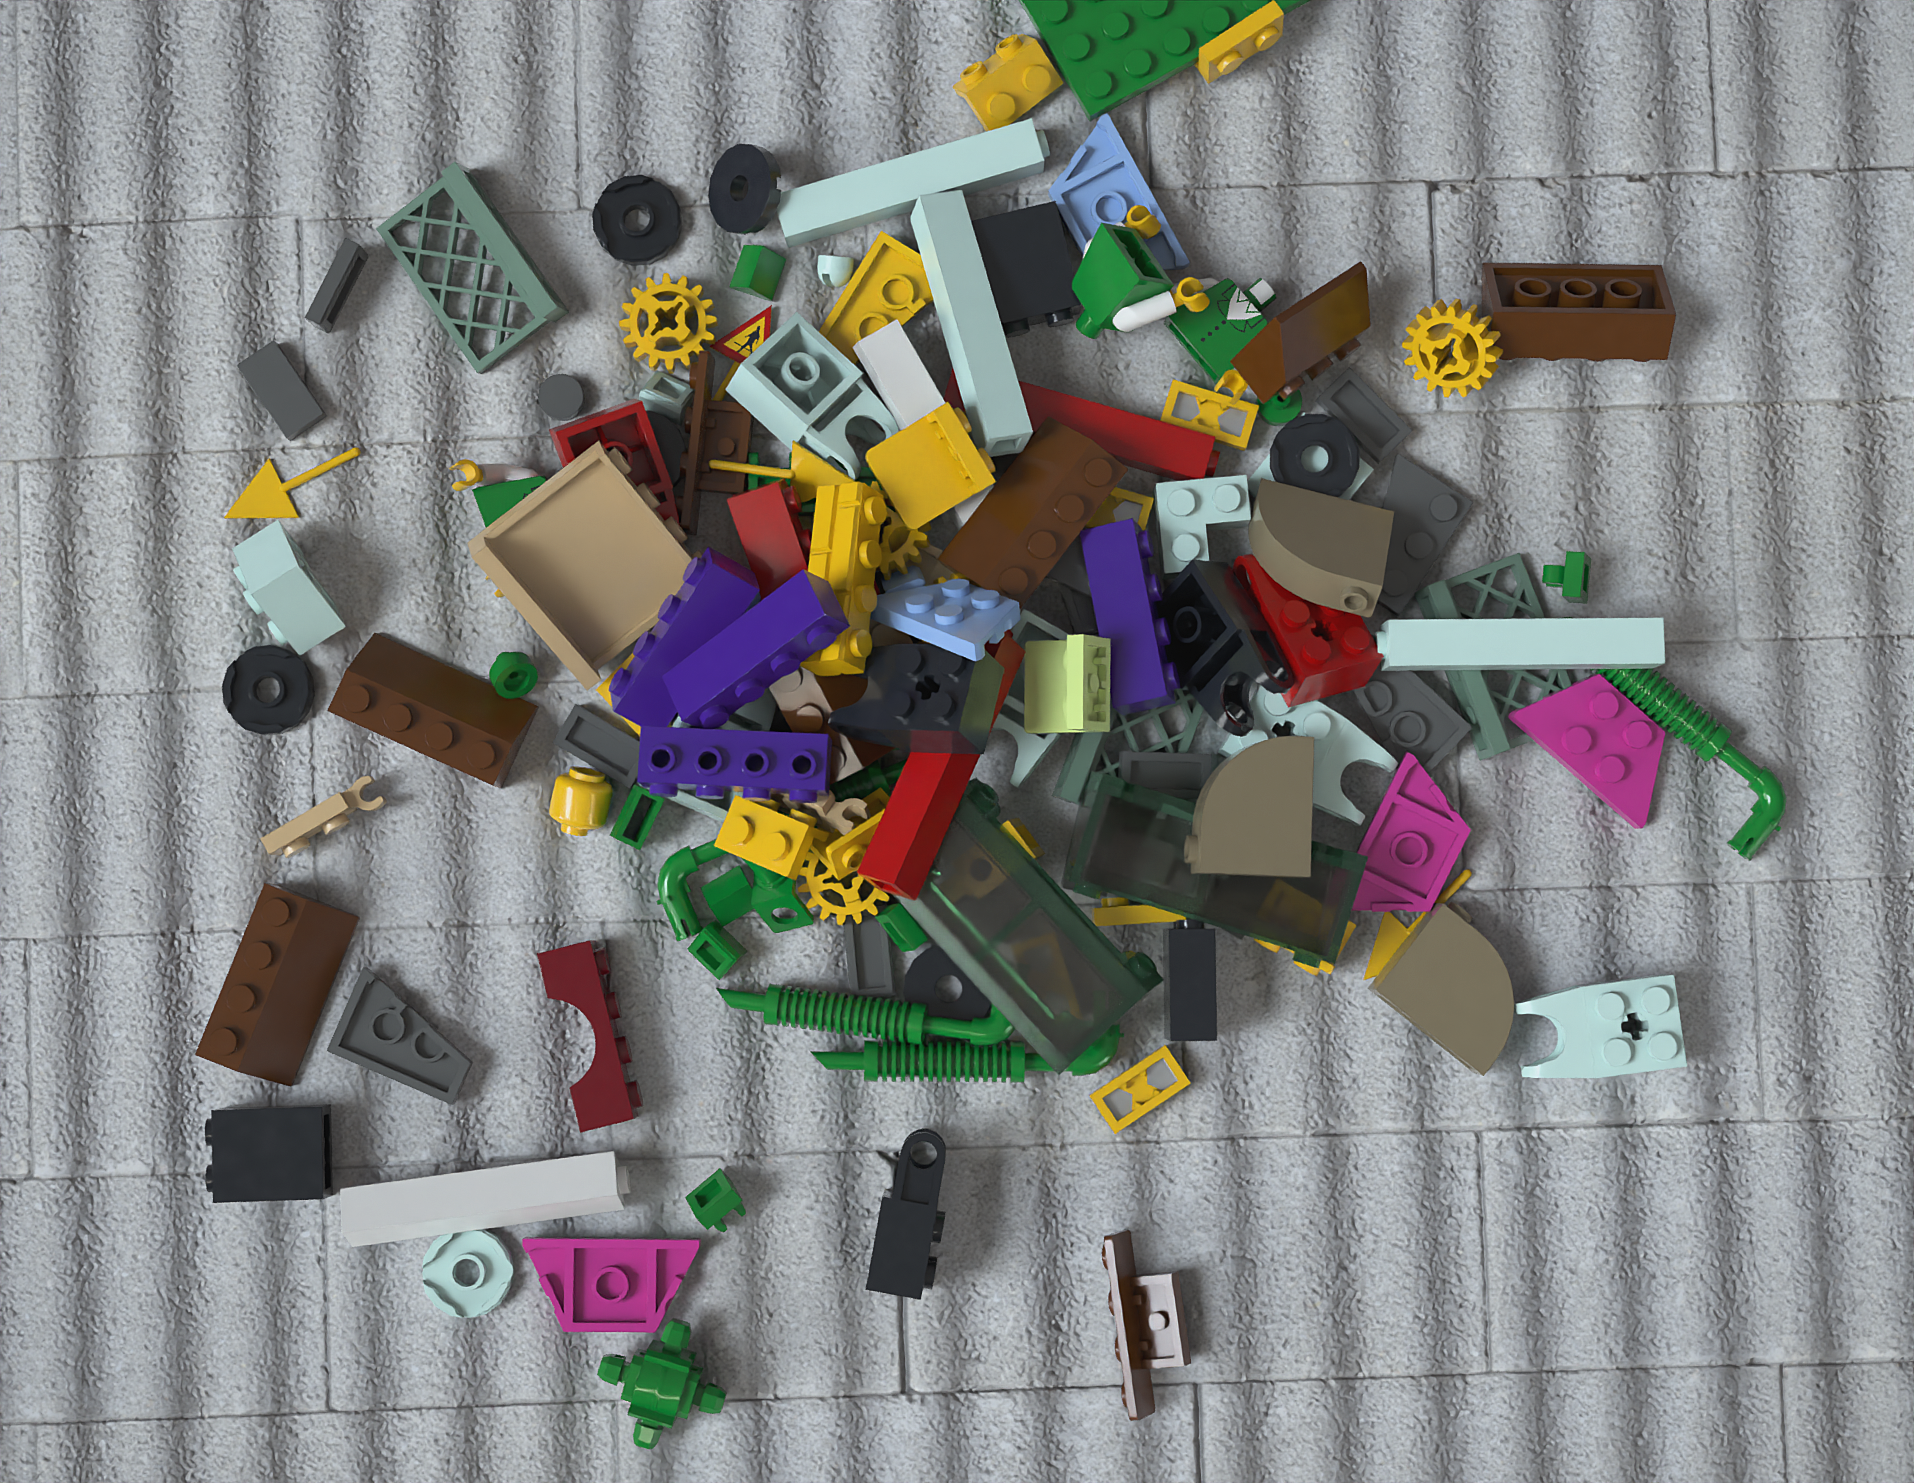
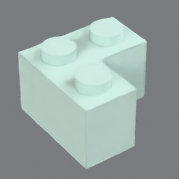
(1190, 509)
(285, 589)

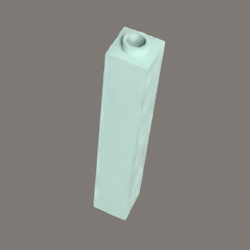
(896, 184)
(970, 323)
(1521, 644)

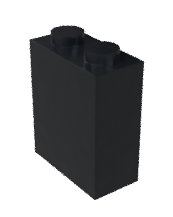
(1028, 267)
(1189, 982)
(270, 1153)

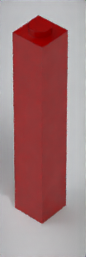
(1124, 435)
(927, 801)

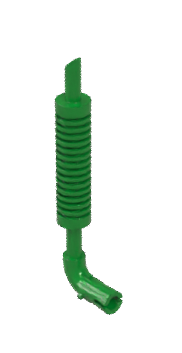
(1708, 740)
(673, 874)
(864, 1015)
(959, 1061)

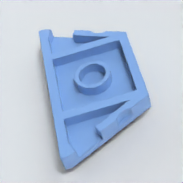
(1103, 187)
(950, 615)

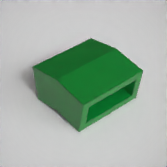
(626, 814)

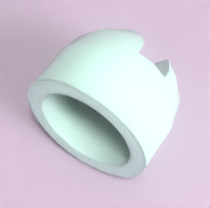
(835, 270)

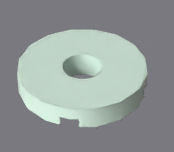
(464, 1299)

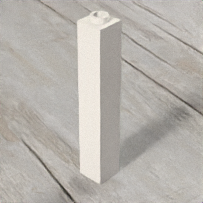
(906, 390)
(483, 1199)

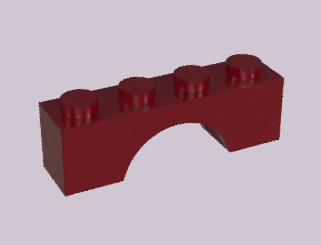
(605, 1091)

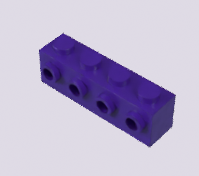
(709, 600)
(1128, 614)
(756, 651)
(734, 762)

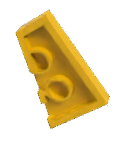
(883, 289)

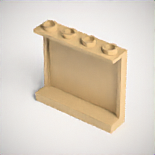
(586, 560)

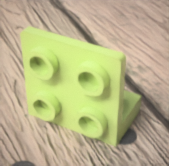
(1067, 685)

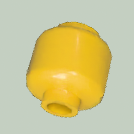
(580, 800)

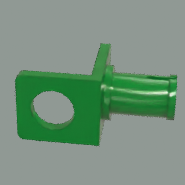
(774, 892)

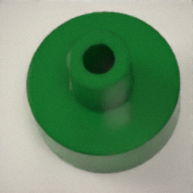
(1280, 413)
(513, 674)

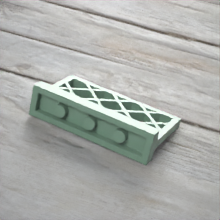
(503, 246)
(1471, 686)
(1089, 746)

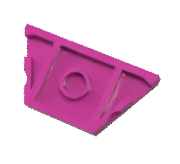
(1600, 742)
(1409, 844)
(611, 1280)

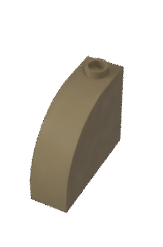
(1321, 545)
(1256, 812)
(1451, 987)

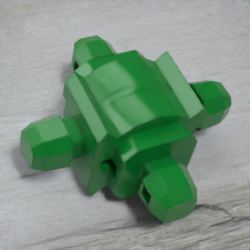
(662, 1383)

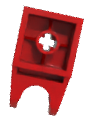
(629, 432)
(1323, 645)

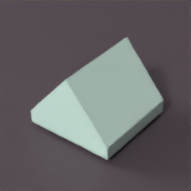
(667, 396)

